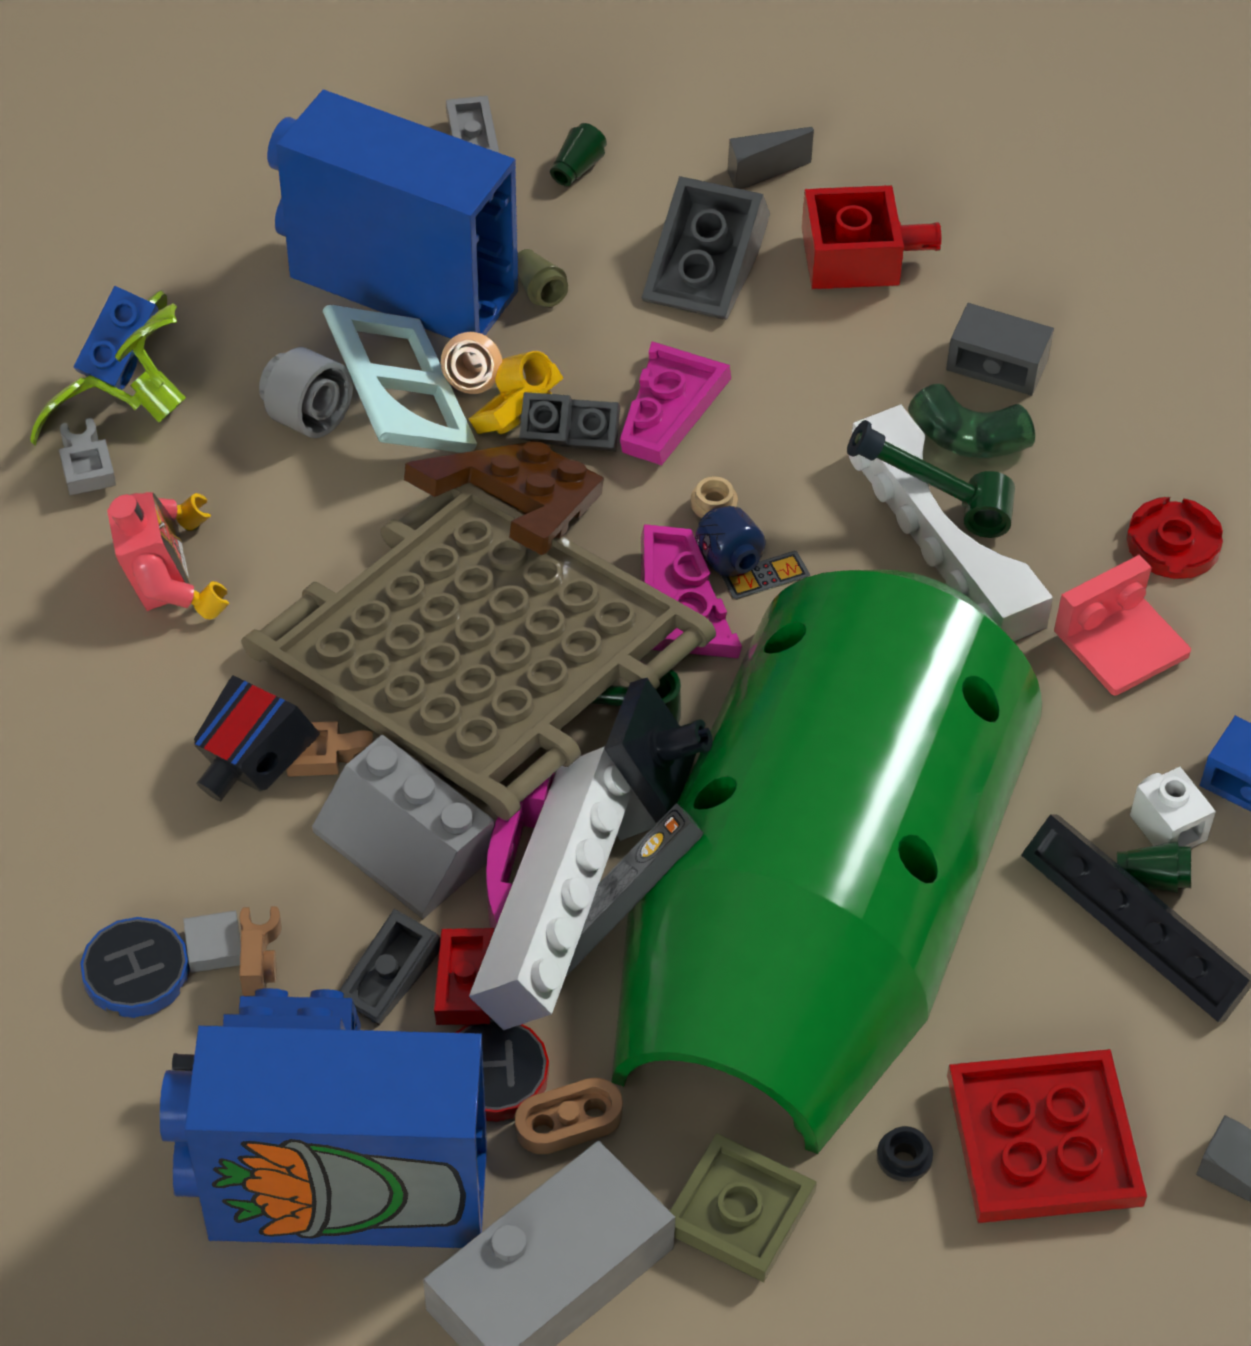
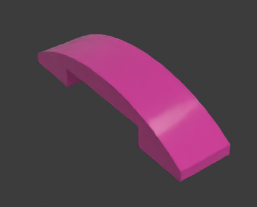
(504, 847)

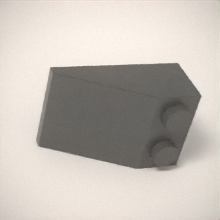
(706, 247)

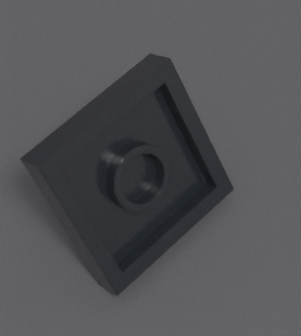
(654, 748)

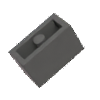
(999, 349)

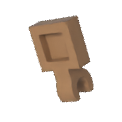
(329, 749)
(256, 963)

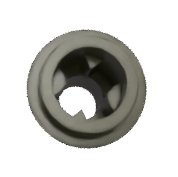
(541, 279)

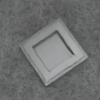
(212, 941)

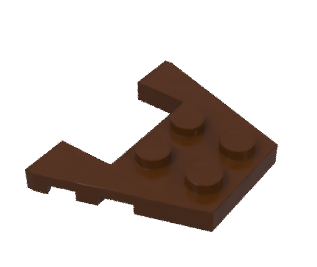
(523, 475)

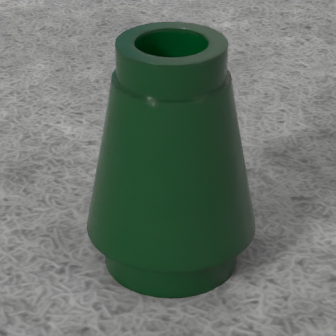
(578, 153)
(1159, 866)

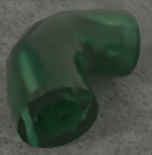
(969, 431)

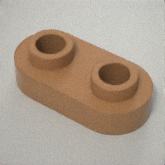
(566, 1115)

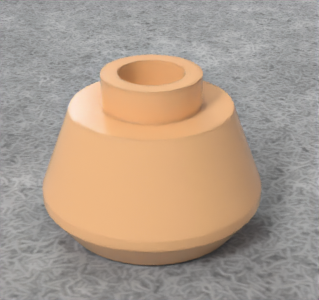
(461, 366)

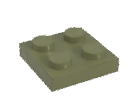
(741, 1207)

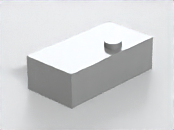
(552, 1257)

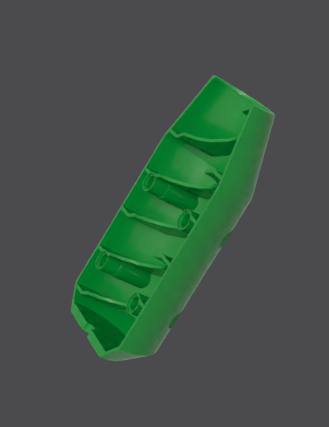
(836, 842)

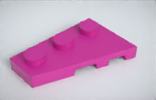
(670, 401)
(677, 568)

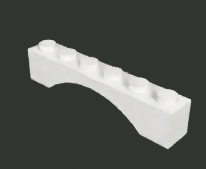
(997, 584)

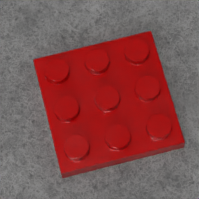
(1045, 1136)

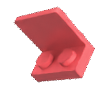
(1117, 629)

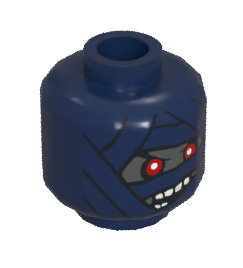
(728, 539)

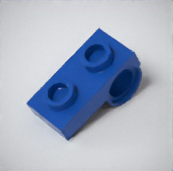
(117, 321)

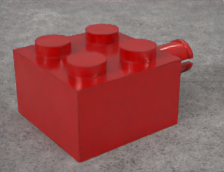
(857, 237)

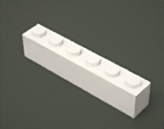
(552, 892)

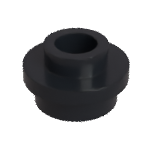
(905, 1140)

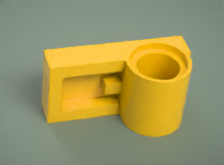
(504, 410)

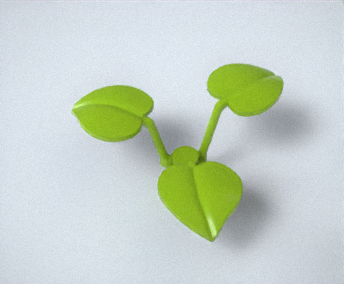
(152, 387)

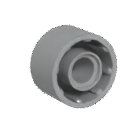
(306, 391)

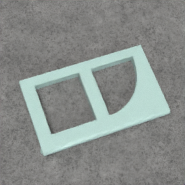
(388, 417)

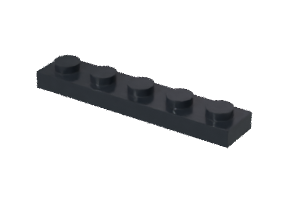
(1138, 918)

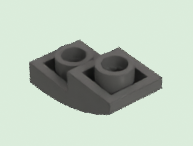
(569, 422)

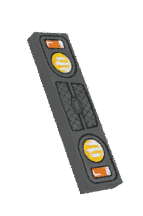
(636, 877)

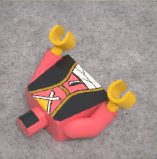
(153, 554)

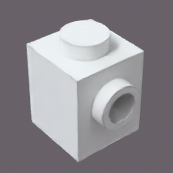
(1172, 810)

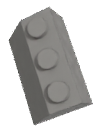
(404, 827)

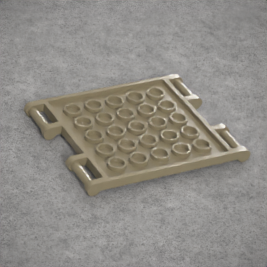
(477, 643)

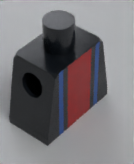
(250, 738)

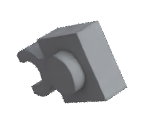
(85, 460)

